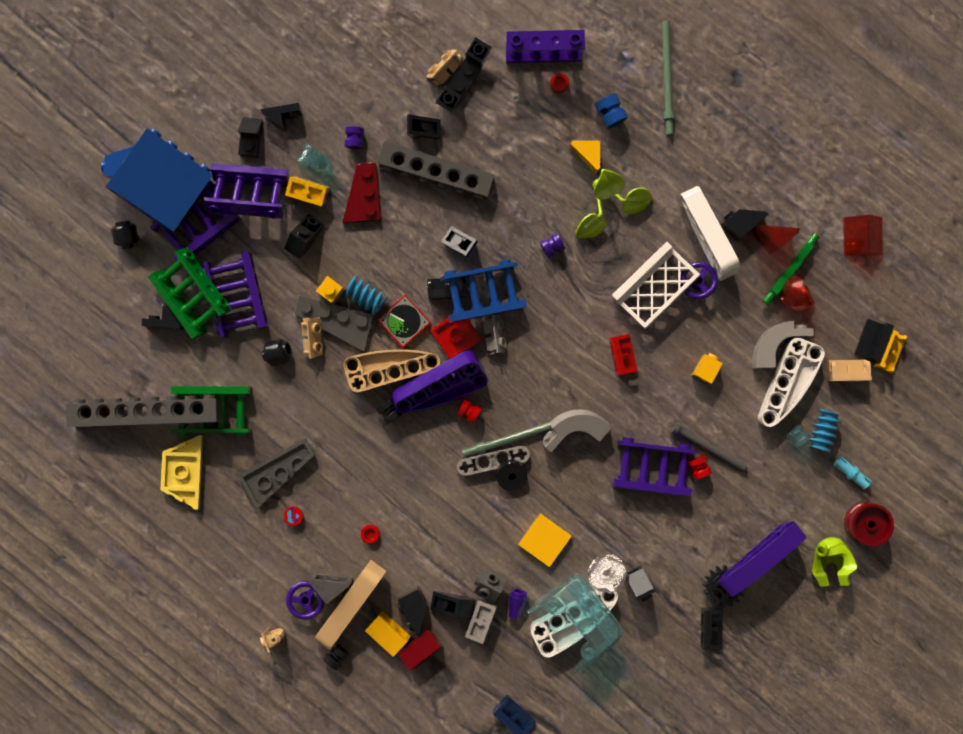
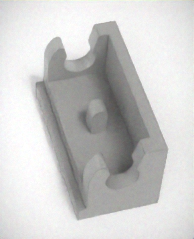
(481, 621)

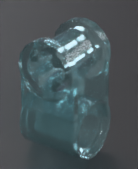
(313, 158)

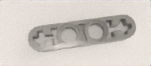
(492, 456)

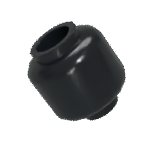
(124, 234)
(277, 352)

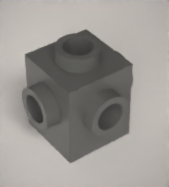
(489, 585)

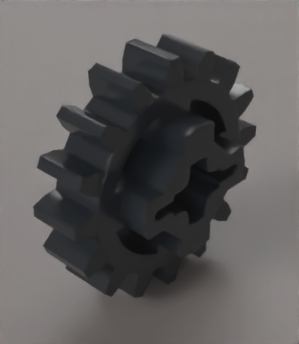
(723, 596)

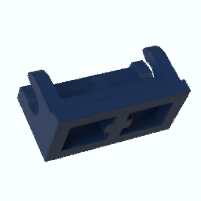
(513, 716)

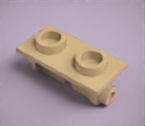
(449, 61)
(313, 345)
(271, 638)

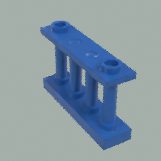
(478, 310)

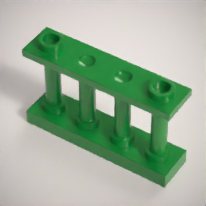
(173, 295)
(220, 392)

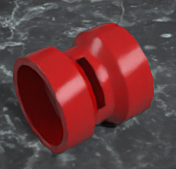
(468, 411)
(697, 463)

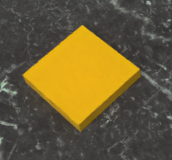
(544, 540)

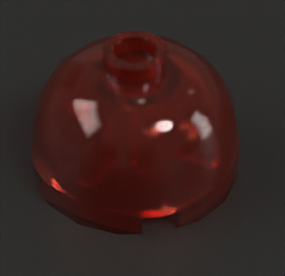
(797, 294)

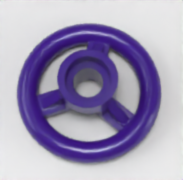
(701, 287)
(295, 599)

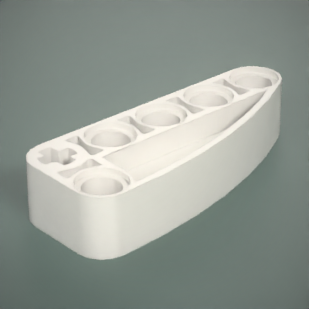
(710, 234)
(797, 379)
(565, 633)

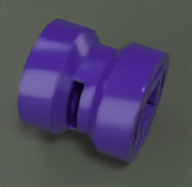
(354, 137)
(557, 245)

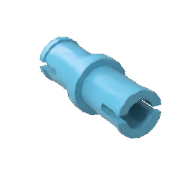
(852, 473)

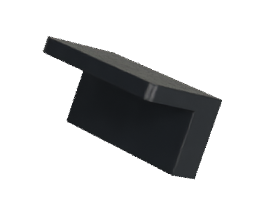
(874, 340)

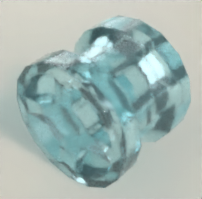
(798, 436)

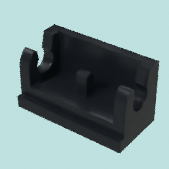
(441, 290)
(711, 628)

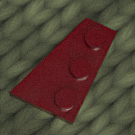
(364, 195)

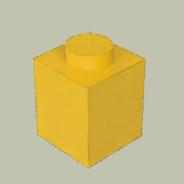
(330, 290)
(707, 368)

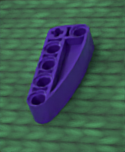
(441, 384)
(762, 557)

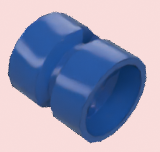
(611, 111)

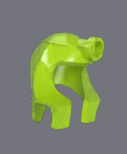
(837, 552)

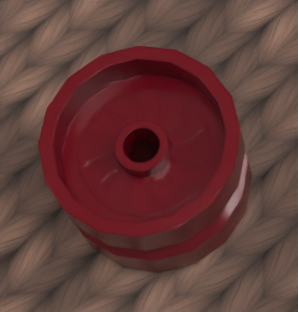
(876, 516)

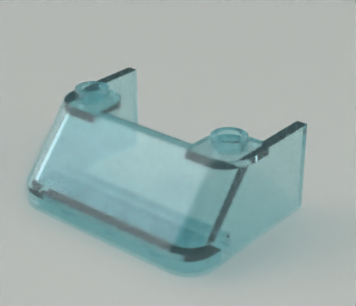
(587, 614)

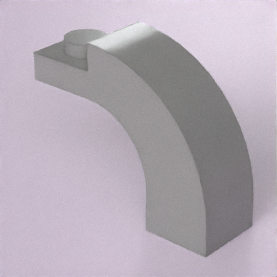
(765, 349)
(575, 421)

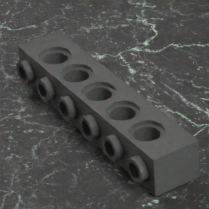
(392, 151)

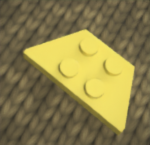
(182, 471)

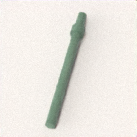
(668, 114)
(481, 447)

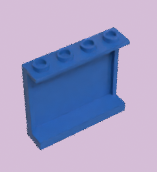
(159, 180)

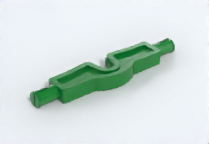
(794, 265)

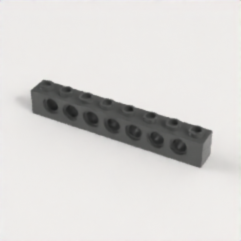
(77, 412)

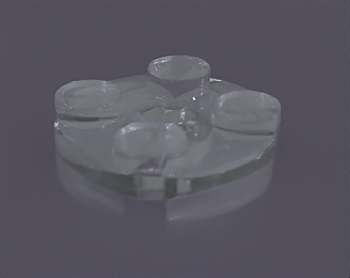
(611, 582)

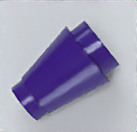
(517, 602)

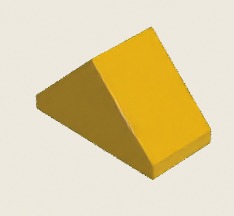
(588, 152)

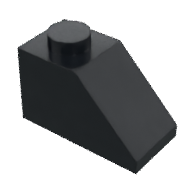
(742, 221)
(453, 605)

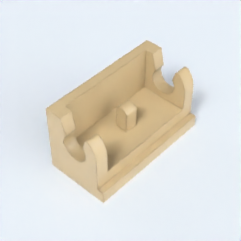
(849, 370)

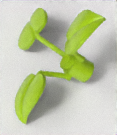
(604, 188)

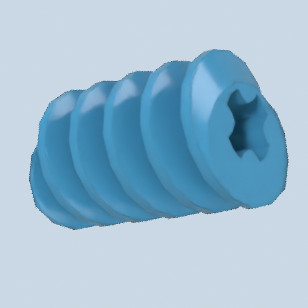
(365, 296)
(825, 430)

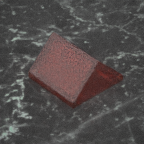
(863, 235)
(774, 237)

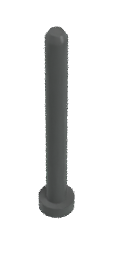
(677, 429)

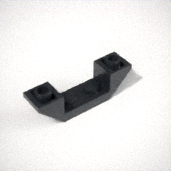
(465, 76)

